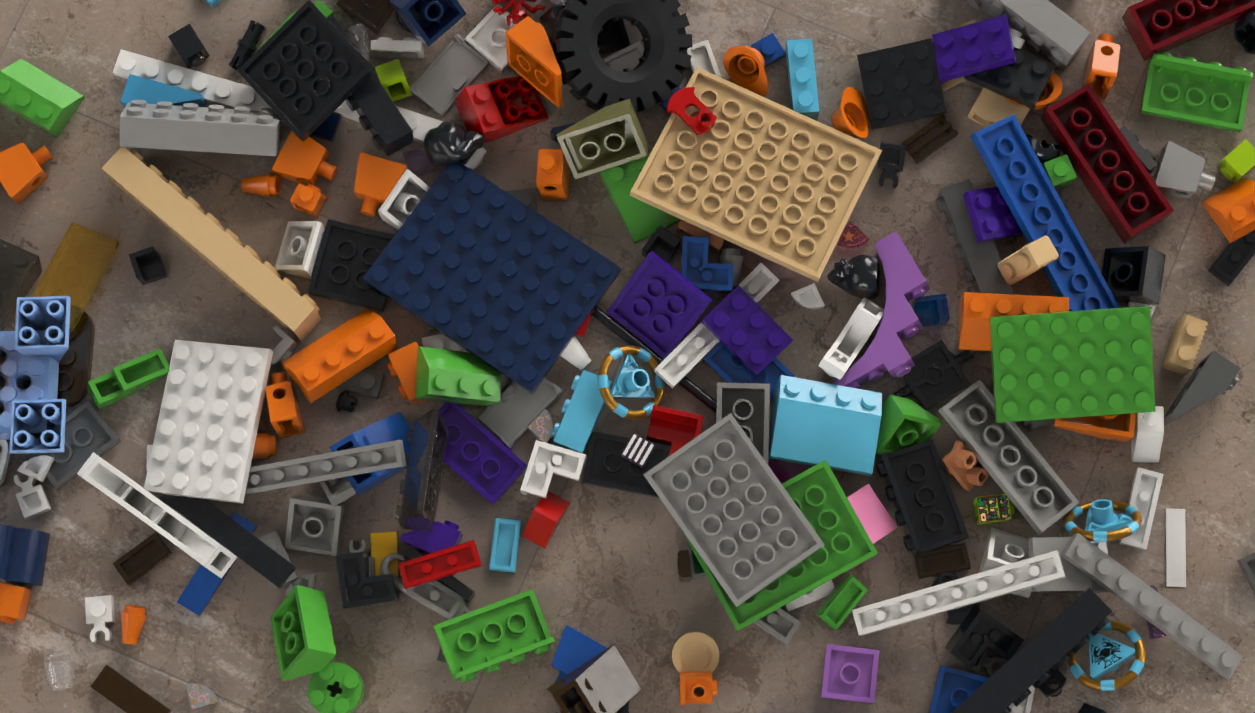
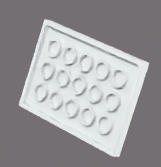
(208, 421)

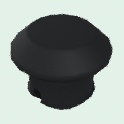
(345, 402)

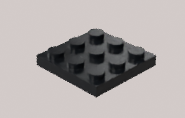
(901, 84)
(344, 260)

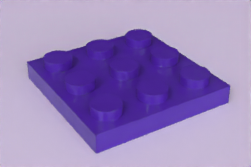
(659, 305)

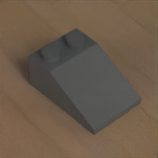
(1210, 378)

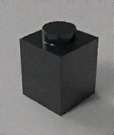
(189, 46)

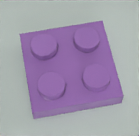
(849, 673)

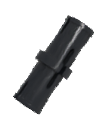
(247, 45)

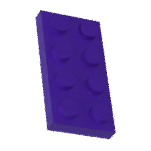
(478, 454)

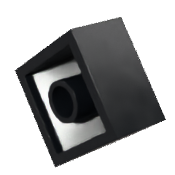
(1134, 274)

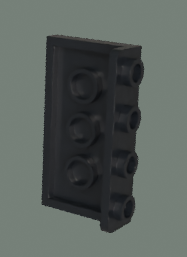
(921, 498)

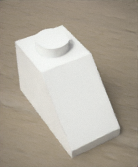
(1148, 436)

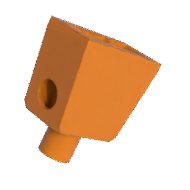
(1102, 65)
(303, 161)
(22, 170)
(555, 172)
(375, 181)
(284, 406)

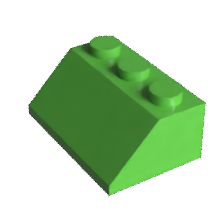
(37, 97)
(456, 378)
(302, 633)

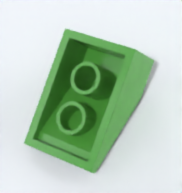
(638, 217)

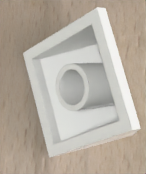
(403, 199)
(300, 248)

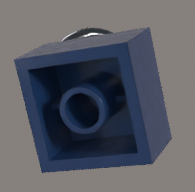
(427, 17)

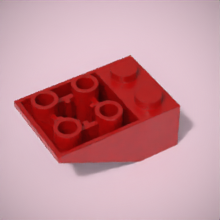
(500, 107)

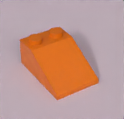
(533, 58)
(1108, 427)

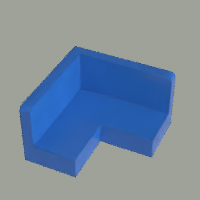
(704, 275)

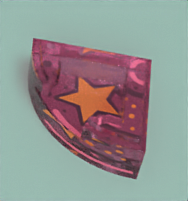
(852, 237)

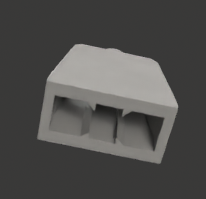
(1181, 172)

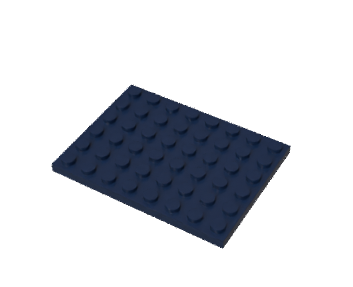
(492, 275)

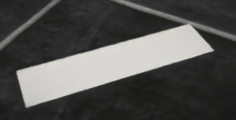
(1175, 548)

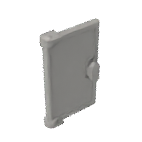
(448, 72)
(513, 416)

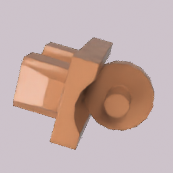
(964, 467)

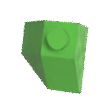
(904, 425)

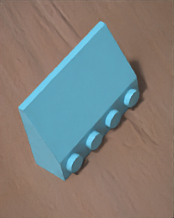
(824, 423)

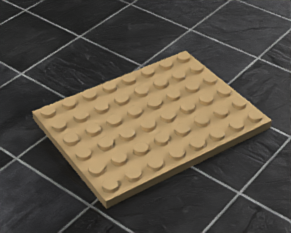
(758, 176)

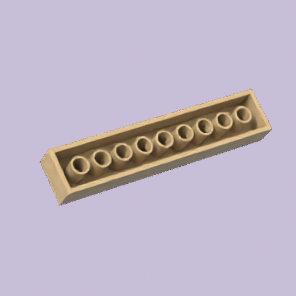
(210, 242)

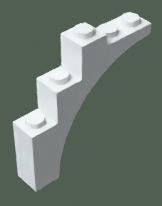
(157, 515)

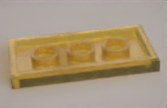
(77, 268)

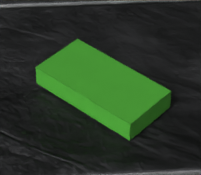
(841, 601)

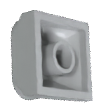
(313, 524)

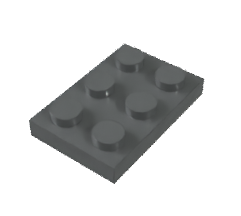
(84, 434)

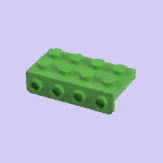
(1196, 92)
(493, 636)

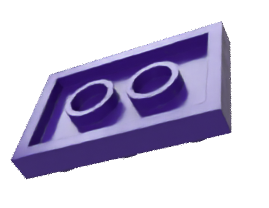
(973, 48)
(990, 215)
(747, 331)

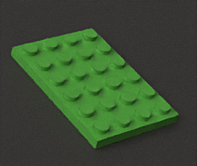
(1072, 364)
(837, 525)

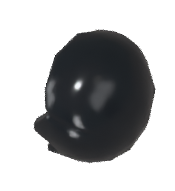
(1044, 151)

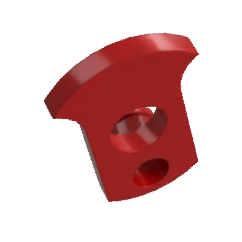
(684, 98)

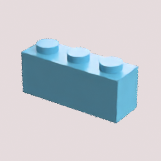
(802, 77)
(580, 414)

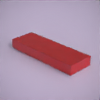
(439, 564)

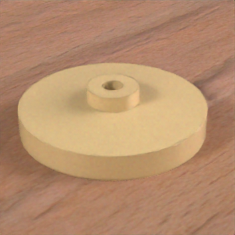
(695, 652)

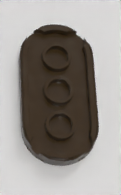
(77, 363)

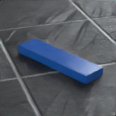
(204, 582)

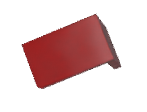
(673, 427)

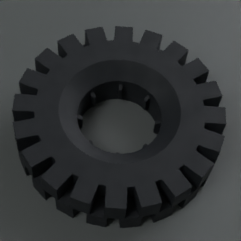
(596, 81)

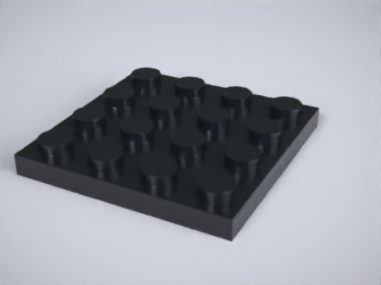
(306, 70)

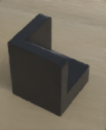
(663, 244)
(148, 265)

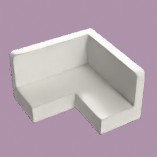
(550, 460)

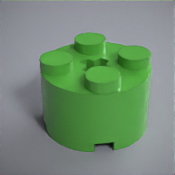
(350, 681)

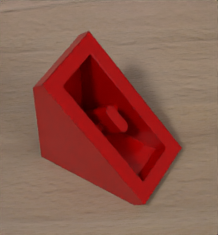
(545, 519)

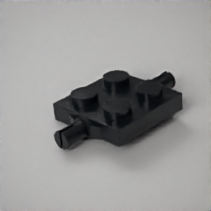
(935, 375)

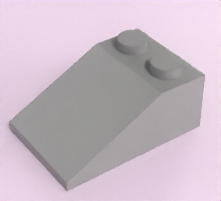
(1075, 581)

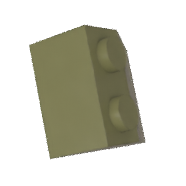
(603, 140)

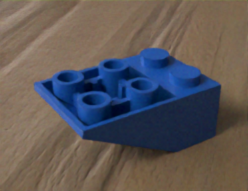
(383, 431)

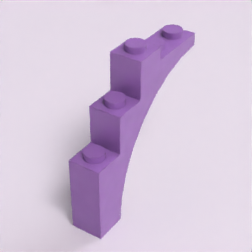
(899, 320)

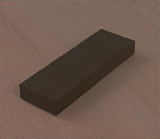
(125, 693)

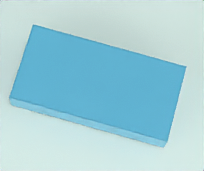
(505, 545)

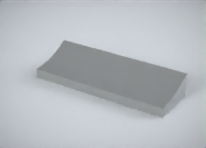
(1009, 458)

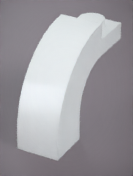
(852, 339)

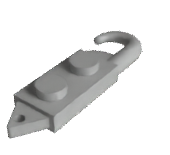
(432, 594)

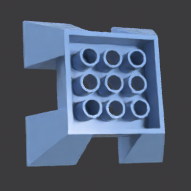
(34, 416)

